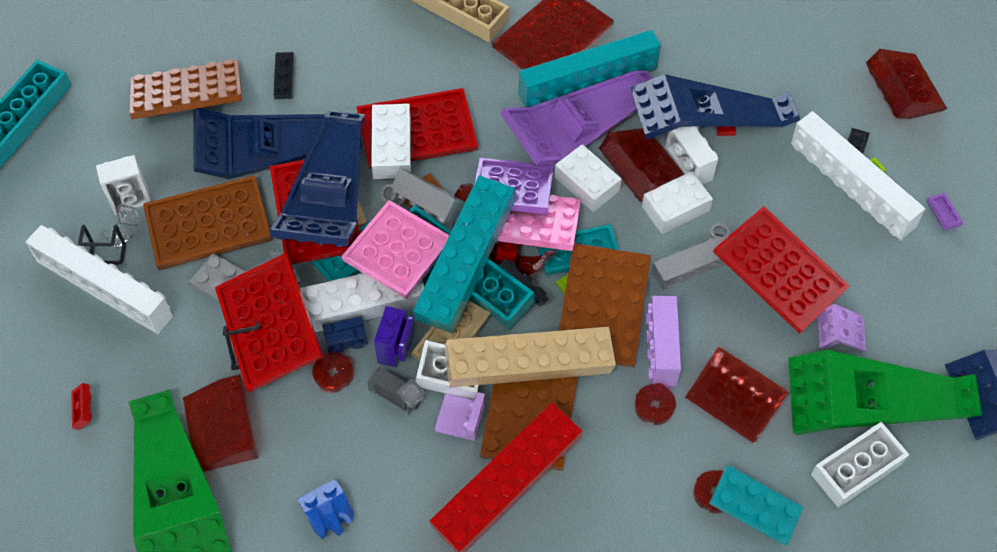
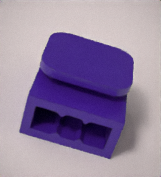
(393, 337)

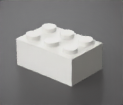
(692, 152)
(587, 178)
(123, 183)
(677, 202)
(433, 372)

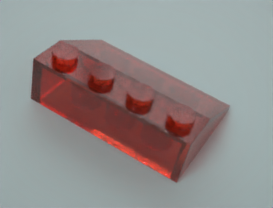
(904, 84)
(639, 160)
(737, 395)
(220, 424)

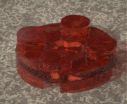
(333, 383)
(659, 393)
(702, 487)

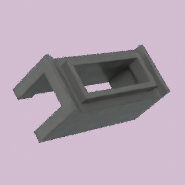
(386, 386)

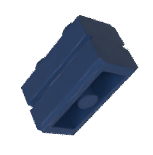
(345, 335)

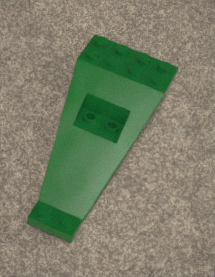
(834, 393)
(162, 459)

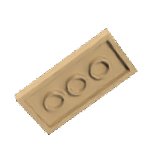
(468, 326)

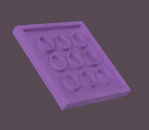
(530, 182)

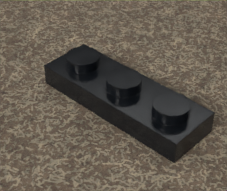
(283, 75)
(511, 268)

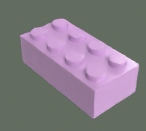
(663, 340)

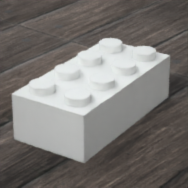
(390, 140)
(859, 464)

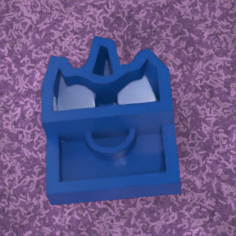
(327, 509)

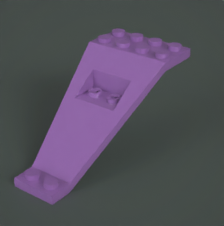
(578, 118)

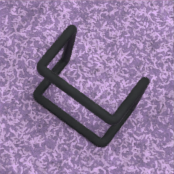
(91, 243)
(226, 333)

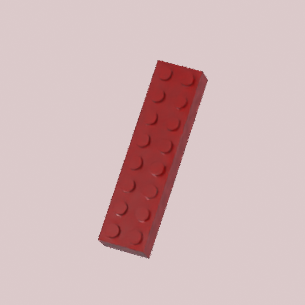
(506, 479)

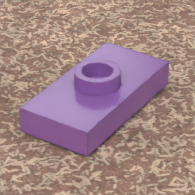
(944, 211)

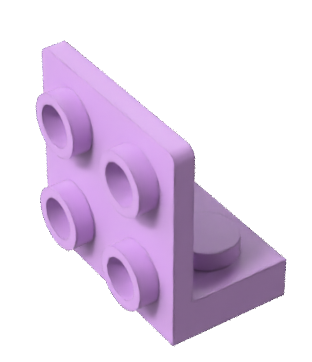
(841, 326)
(460, 416)

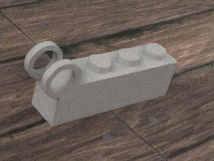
(424, 194)
(690, 262)

